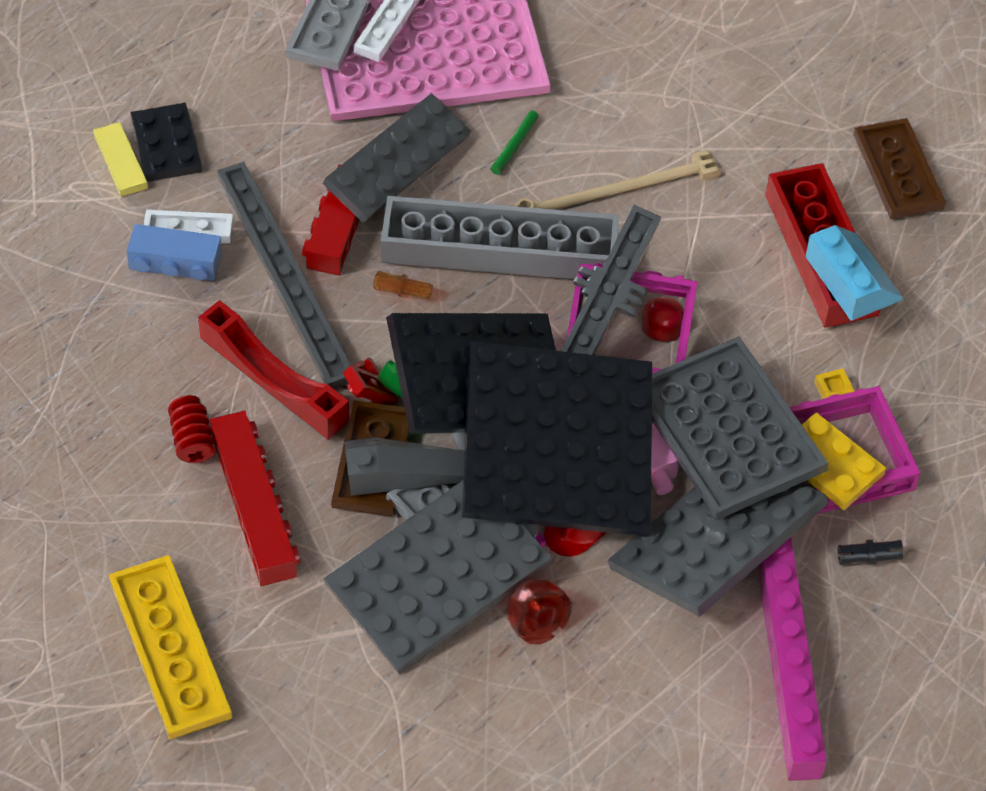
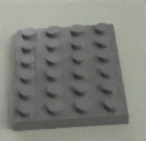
(731, 428)
(700, 558)
(434, 577)

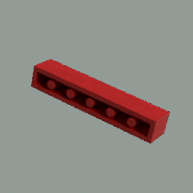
(253, 498)

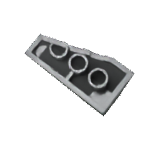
(392, 465)

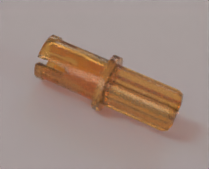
(402, 285)

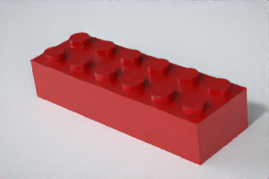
(802, 205)

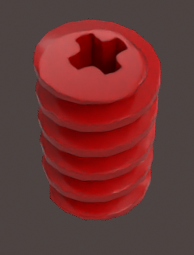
(190, 429)

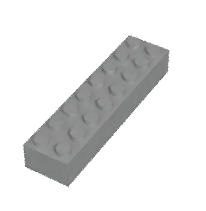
(494, 237)

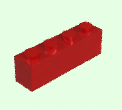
(330, 236)

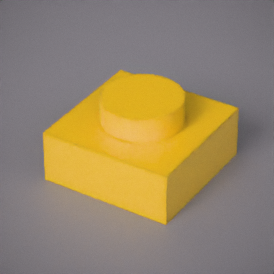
(833, 383)

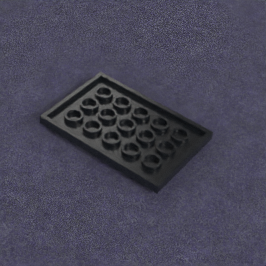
(434, 358)

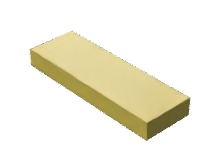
(120, 159)

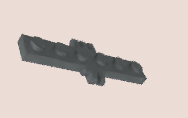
(611, 285)

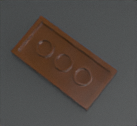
(899, 168)
(369, 421)

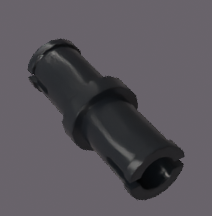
(870, 552)

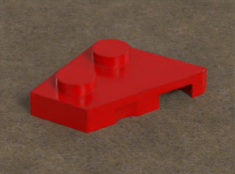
(364, 383)

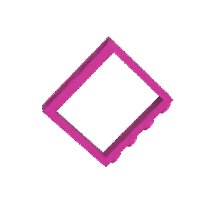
(654, 283)
(835, 407)

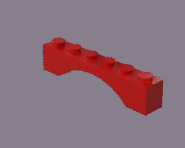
(311, 401)

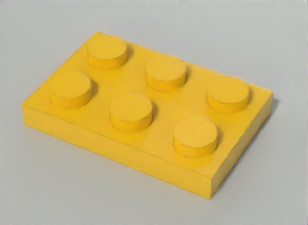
(849, 466)

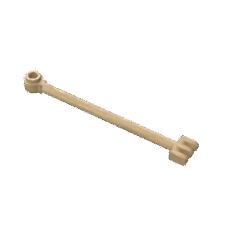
(701, 163)

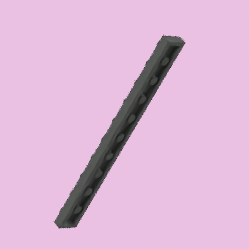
(285, 274)

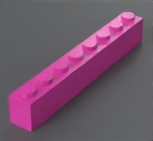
(791, 665)

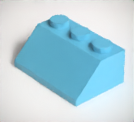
(850, 272)

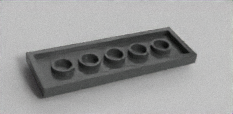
(397, 157)

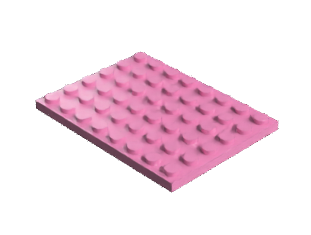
(447, 49)

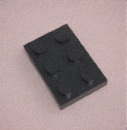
(166, 142)

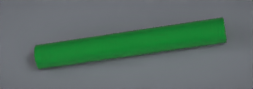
(514, 142)

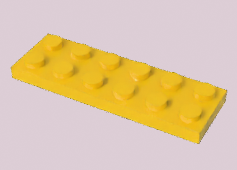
(170, 647)

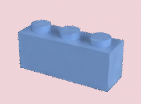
(174, 252)

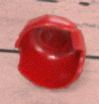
(662, 319)

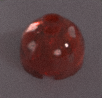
(538, 610)

